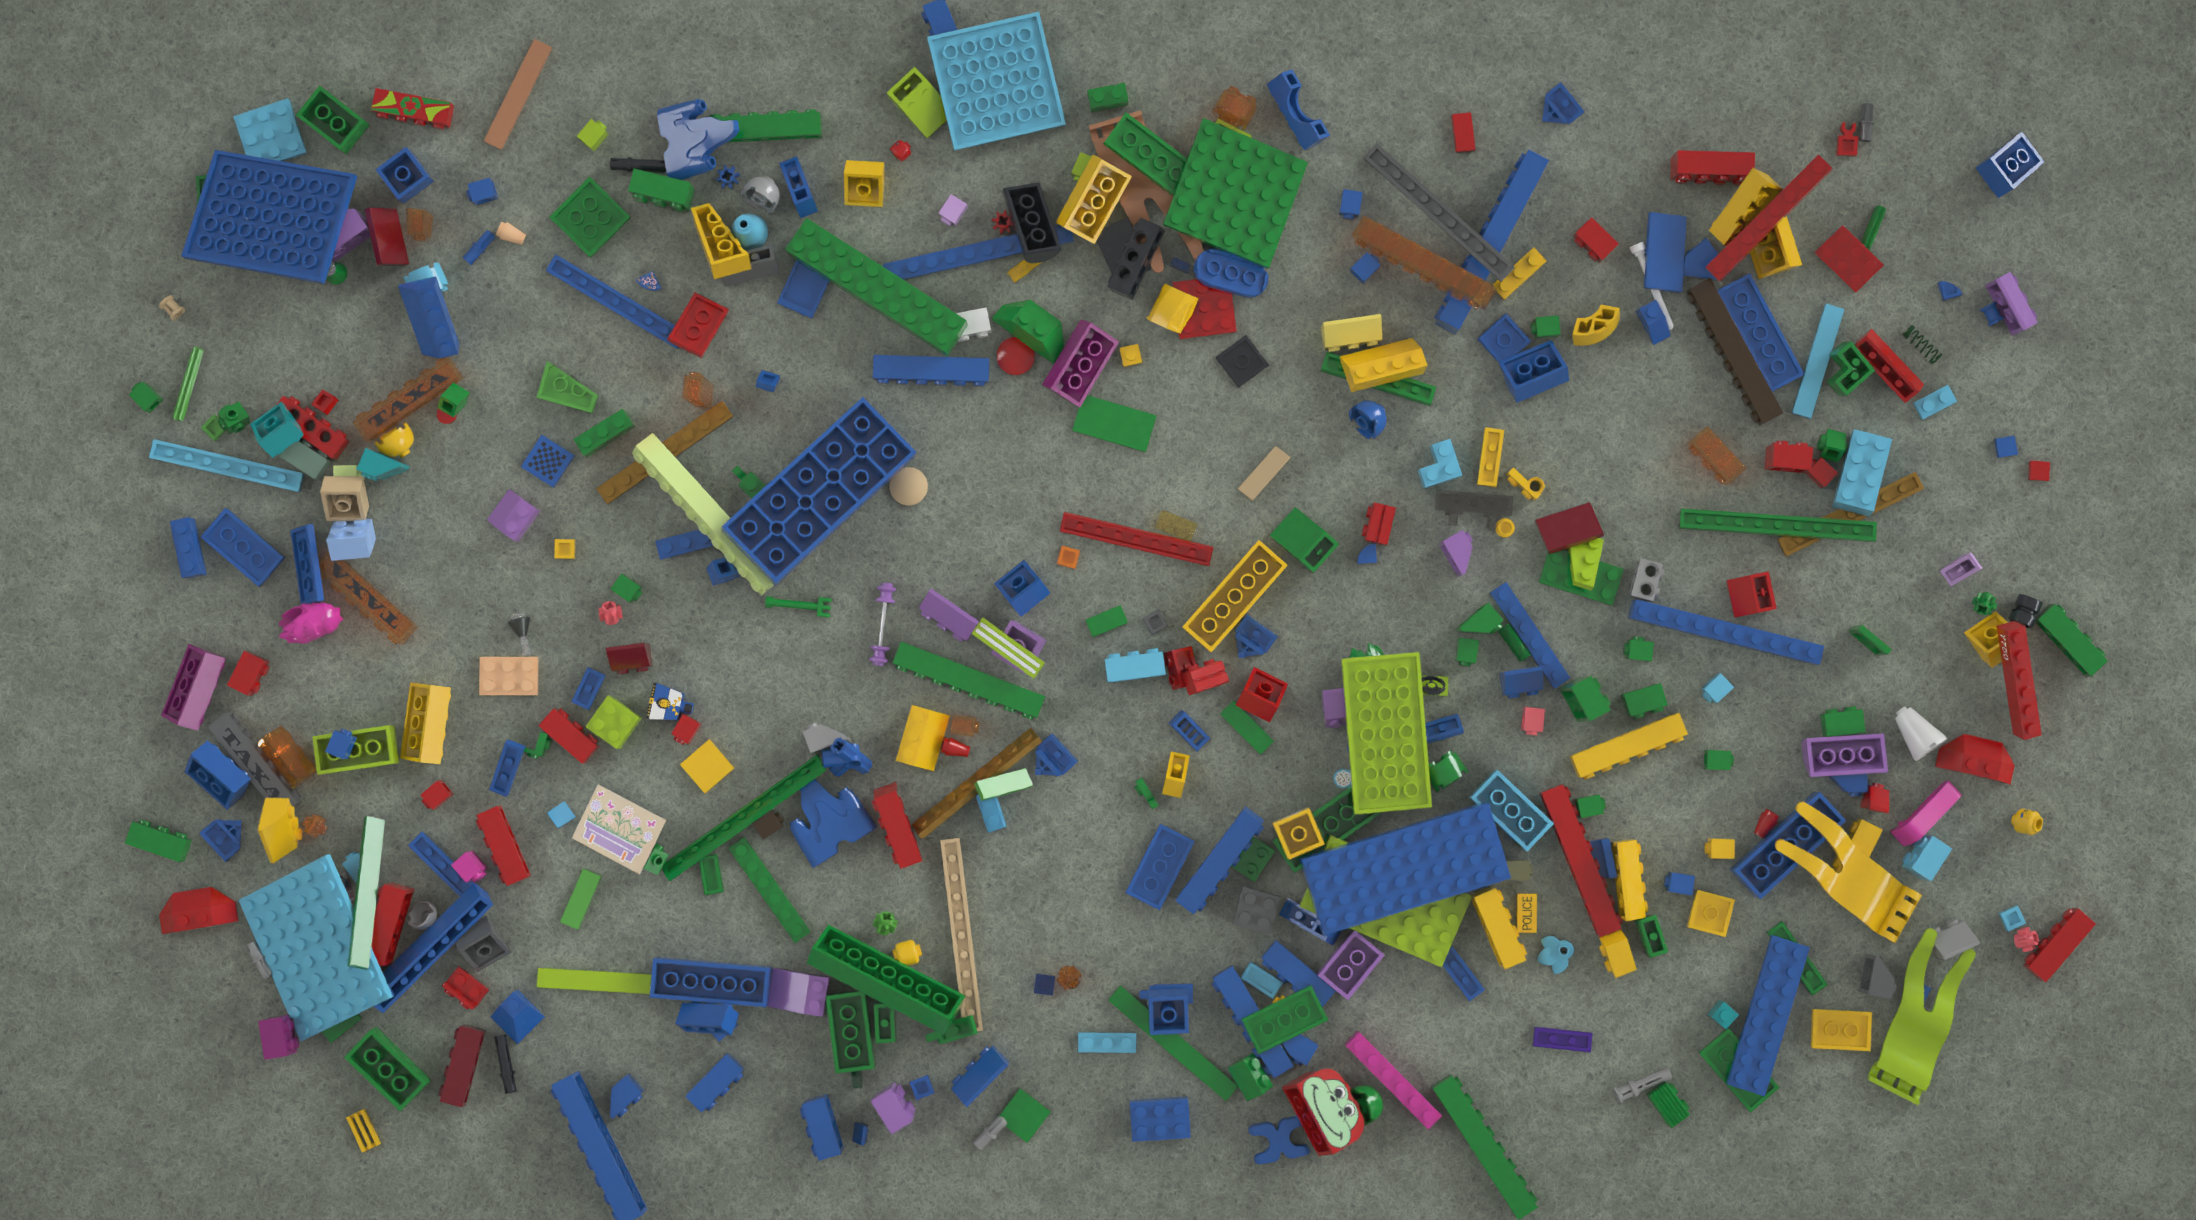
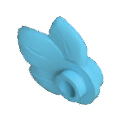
(1552, 954)

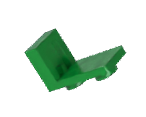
(543, 743)

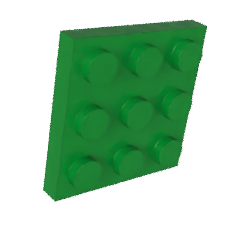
(590, 217)

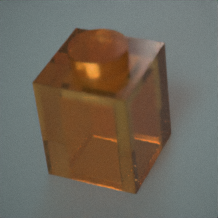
(964, 725)

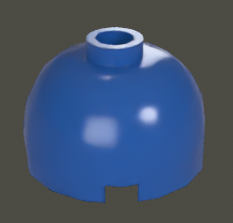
(1369, 417)

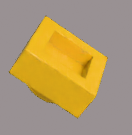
(1130, 355)
(564, 549)

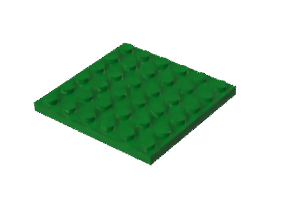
(1235, 193)

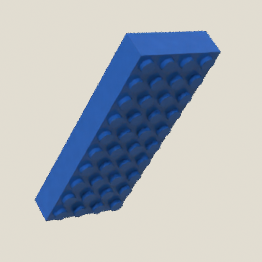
(818, 491)
(1405, 868)

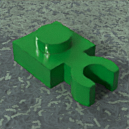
(1142, 789)

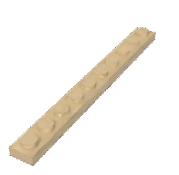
(961, 929)

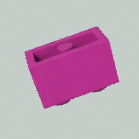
(470, 867)

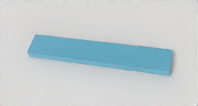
(1817, 361)

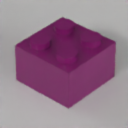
(278, 1036)

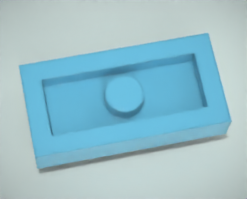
(1934, 402)

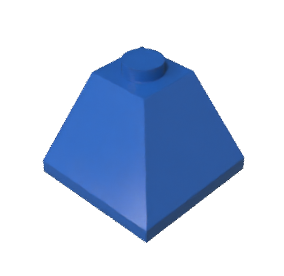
(517, 1016)

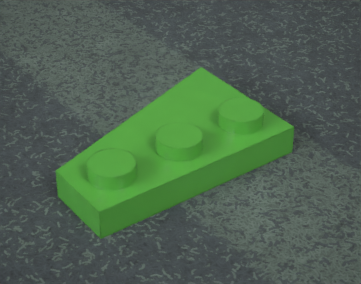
(565, 390)

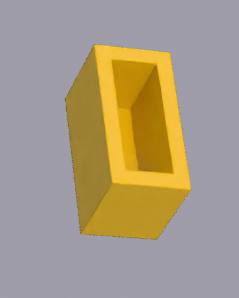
(1617, 954)

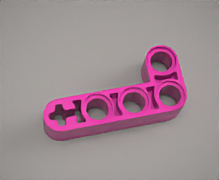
(1926, 814)

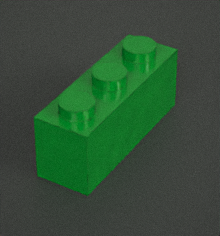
(604, 433)
(158, 840)

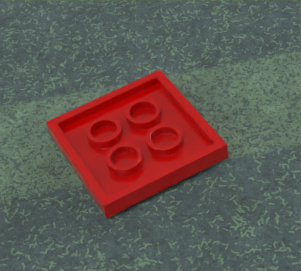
(1212, 311)

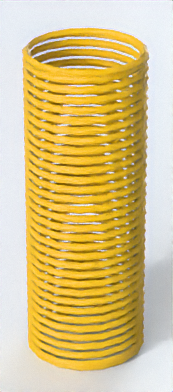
(1022, 274)

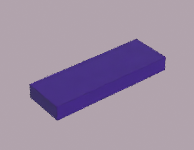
(1562, 1039)

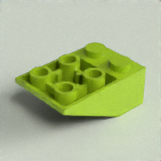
(918, 102)

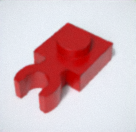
(1847, 144)

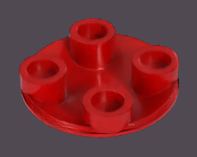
(1015, 356)

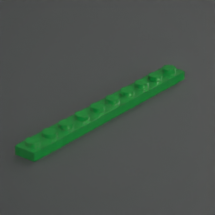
(1778, 525)
(743, 817)

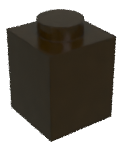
(769, 824)

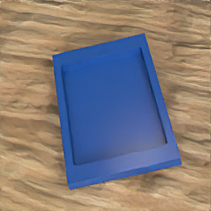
(803, 290)

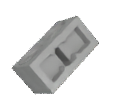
(1640, 578)

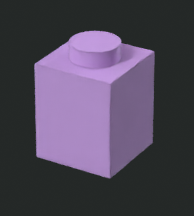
(952, 211)

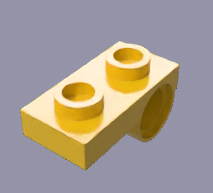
(1516, 478)

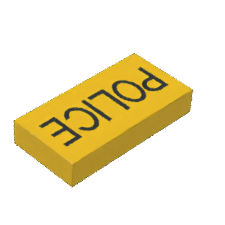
(1527, 913)

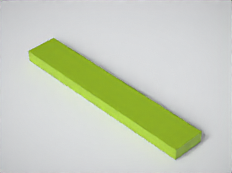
(594, 980)

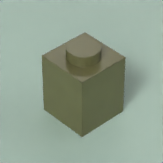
(1519, 869)

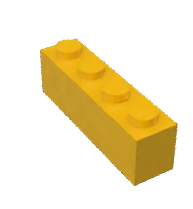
(1864, 837)

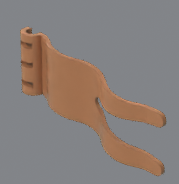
(1138, 189)

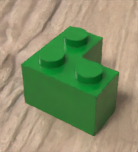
(1853, 368)

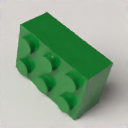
(332, 119)
(661, 190)

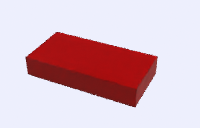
(1463, 132)

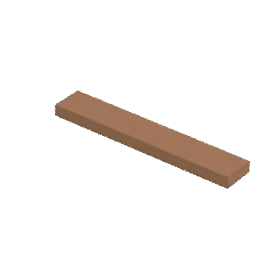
(517, 94)

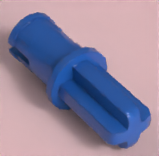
(479, 247)

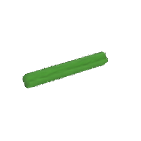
(188, 383)

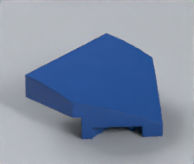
(1561, 106)
(1698, 259)
(1253, 638)
(1053, 757)
(223, 837)

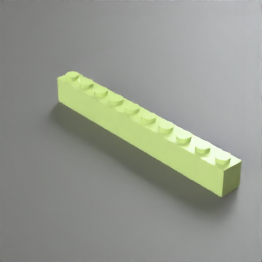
(697, 505)

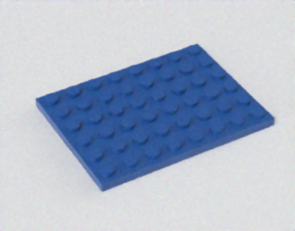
(269, 216)

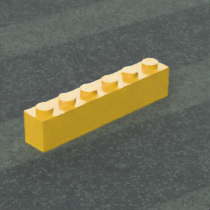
(1628, 745)

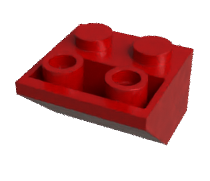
(1751, 594)

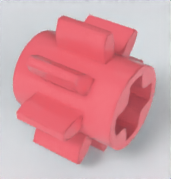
(610, 613)
(2026, 939)

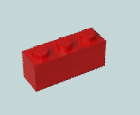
(569, 735)

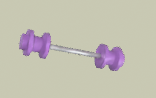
(879, 651)

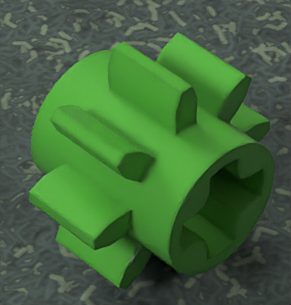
(885, 923)

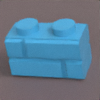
(992, 814)

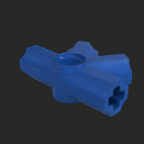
(844, 757)

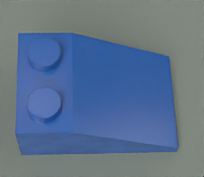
(2010, 165)

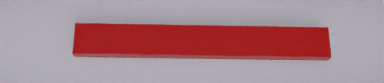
(1136, 539)

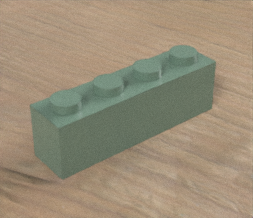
(305, 458)

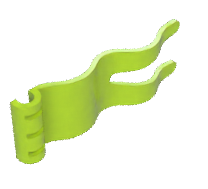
(1915, 1033)

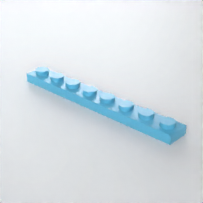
(226, 465)

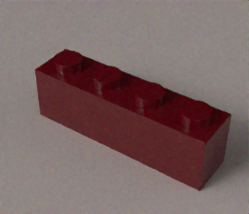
(462, 1065)

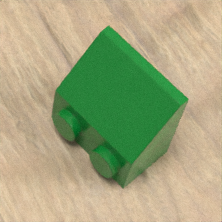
(1482, 621)

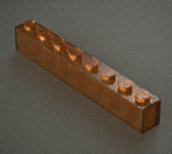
(1424, 263)

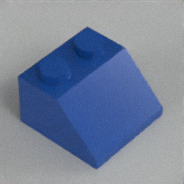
(1022, 588)
(1522, 680)

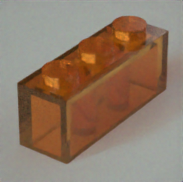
(1716, 456)
(287, 757)

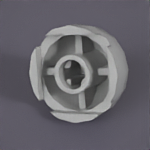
(760, 190)

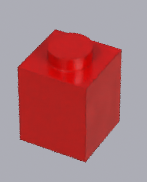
(1821, 472)
(685, 729)
(436, 795)

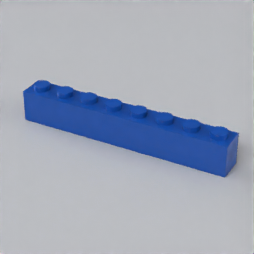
(435, 942)

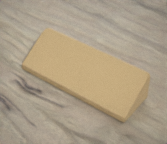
(1264, 473)

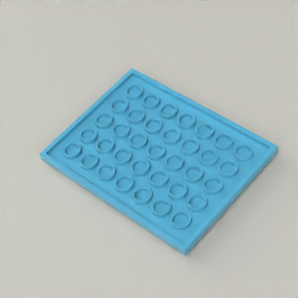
(305, 939)

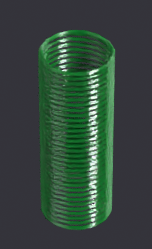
(1517, 639)

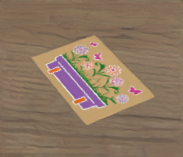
(619, 829)

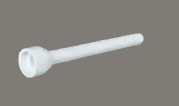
(1639, 252)

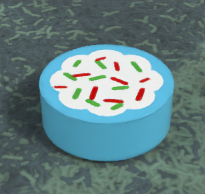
(1342, 778)

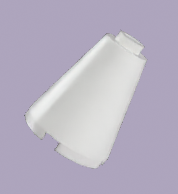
(1918, 733)

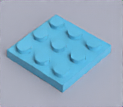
(271, 132)

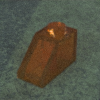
(419, 224)

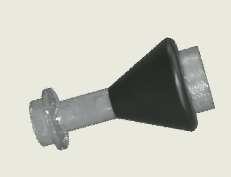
(520, 623)

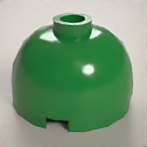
(1369, 1102)

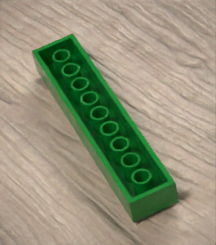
(876, 287)

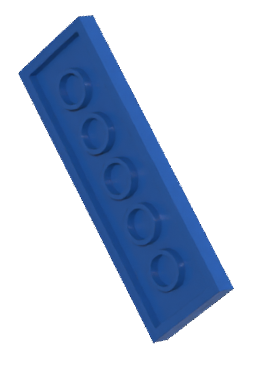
(1760, 332)

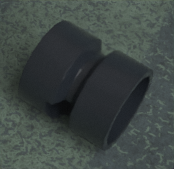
(2025, 610)

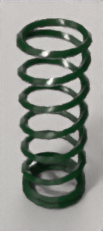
(1906, 334)

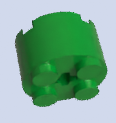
(1446, 771)

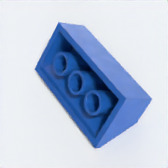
(430, 317)

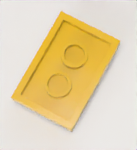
(1841, 1029)

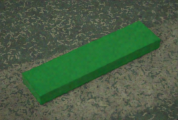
(1810, 976)

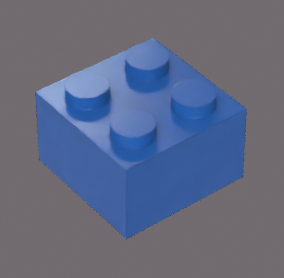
(404, 175)
(1168, 1011)

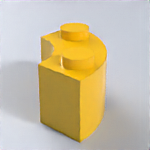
(1596, 327)

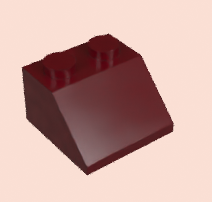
(629, 657)

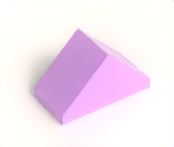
(1960, 568)

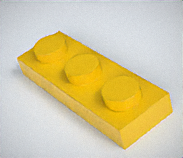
(1522, 271)
(1490, 457)

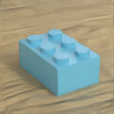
(1134, 665)

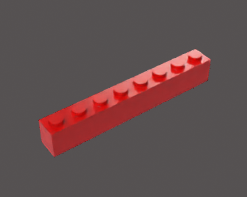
(1769, 218)
(1580, 860)

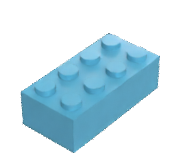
(1862, 473)
(1512, 810)

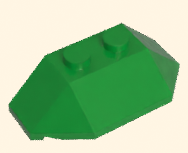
(1033, 327)

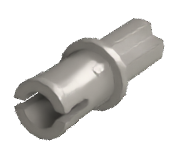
(258, 959)
(990, 1132)

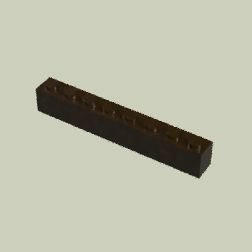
(1734, 351)

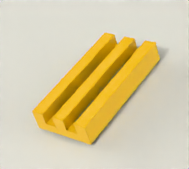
(355, 1131)

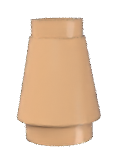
(510, 233)

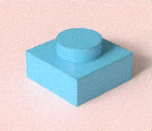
(2012, 918)

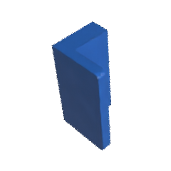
(1603, 853)

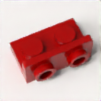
(1177, 663)
(465, 988)

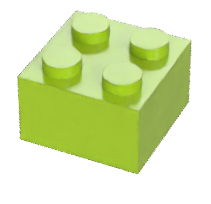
(613, 722)

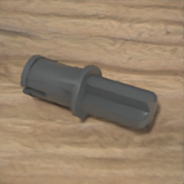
(1866, 122)

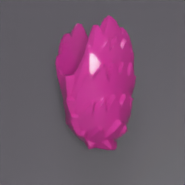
(309, 622)

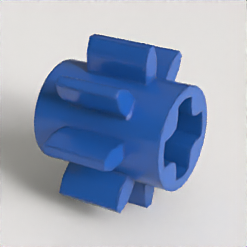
(732, 179)

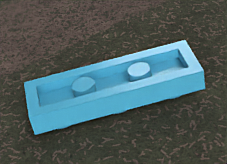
(1106, 1042)

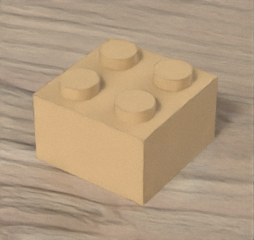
(344, 498)

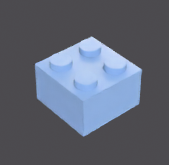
(351, 539)

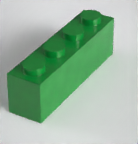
(2071, 640)

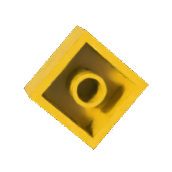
(1298, 833)

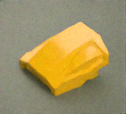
(1172, 308)

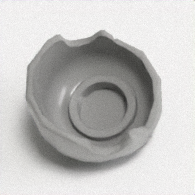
(421, 921)

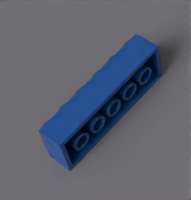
(1765, 866)
(710, 981)

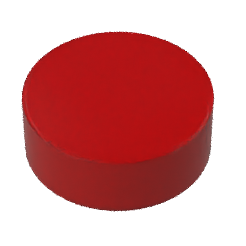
(444, 417)

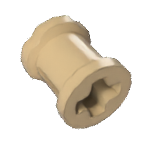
(171, 307)

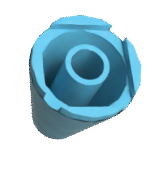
(750, 230)

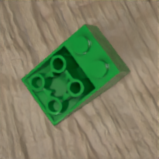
(1304, 540)

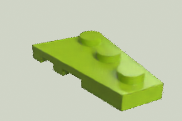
(1585, 563)

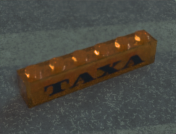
(408, 399)
(367, 598)

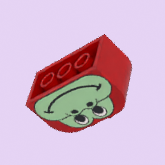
(1325, 1110)

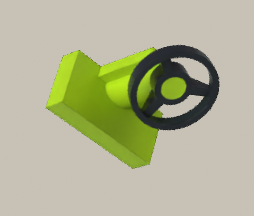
(1435, 685)

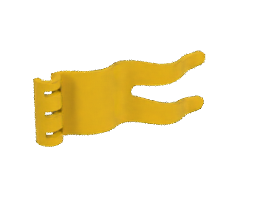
(1861, 884)

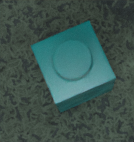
(1723, 1014)

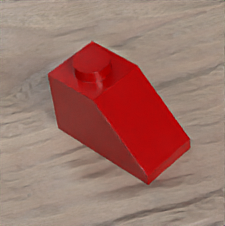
(1876, 798)

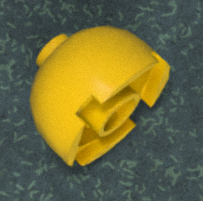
(396, 442)

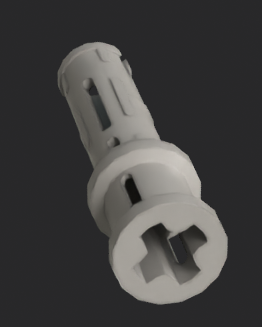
(1633, 1088)

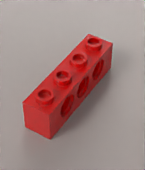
(337, 441)

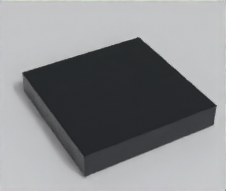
(1242, 361)

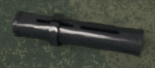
(640, 164)
(507, 1072)

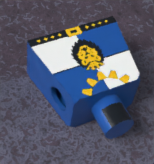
(667, 703)

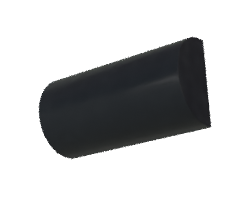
(1032, 222)

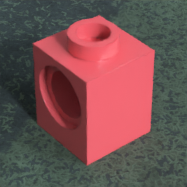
(1532, 720)

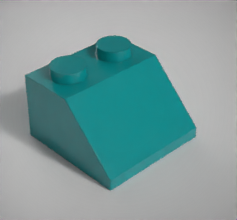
(276, 430)
(379, 466)

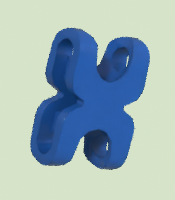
(1278, 1140)

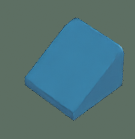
(561, 814)

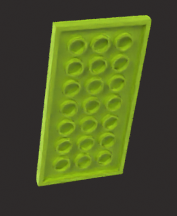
(1386, 733)
(1419, 931)

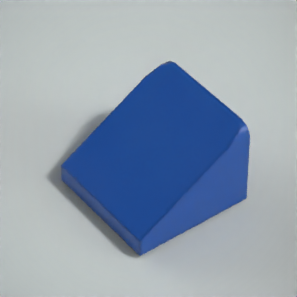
(860, 1133)

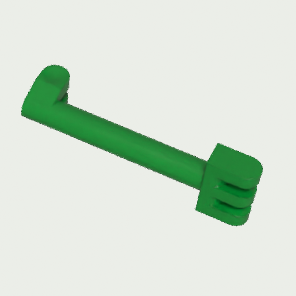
(770, 602)

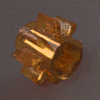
(315, 825)
(1069, 977)

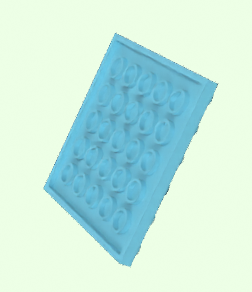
(996, 81)

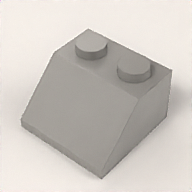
(821, 738)
(1953, 939)

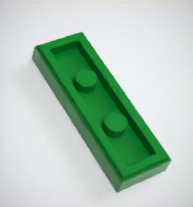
(1246, 727)

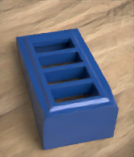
(1173, 723)

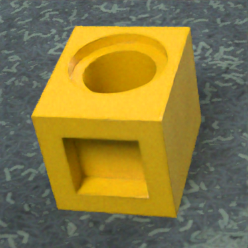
(1720, 848)

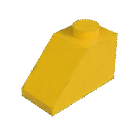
(1175, 774)

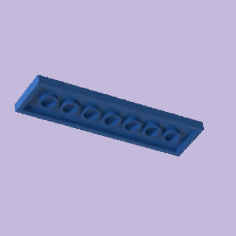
(1767, 1015)

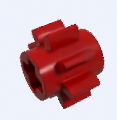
(1004, 216)

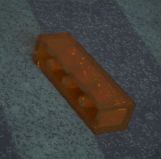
(697, 390)

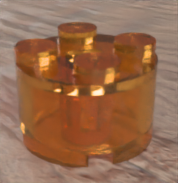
(1235, 108)

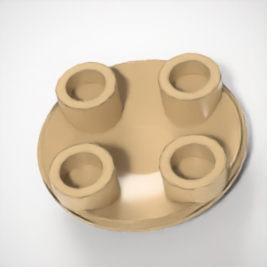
(908, 486)

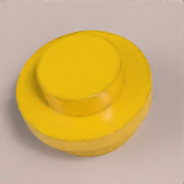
(1504, 527)

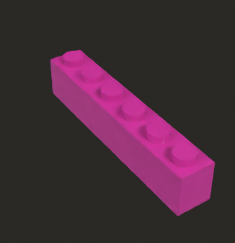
(1392, 1079)

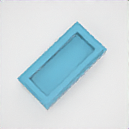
(1261, 980)

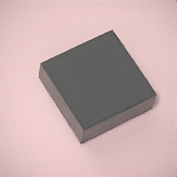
(1155, 622)

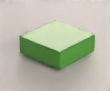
(212, 428)

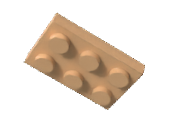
(508, 676)

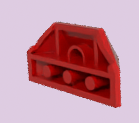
(1976, 758)
(197, 910)

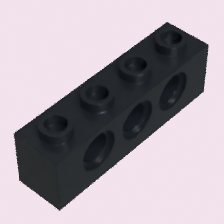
(1138, 268)

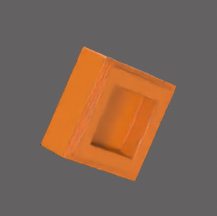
(1068, 557)

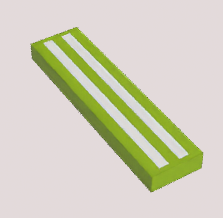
(1008, 648)

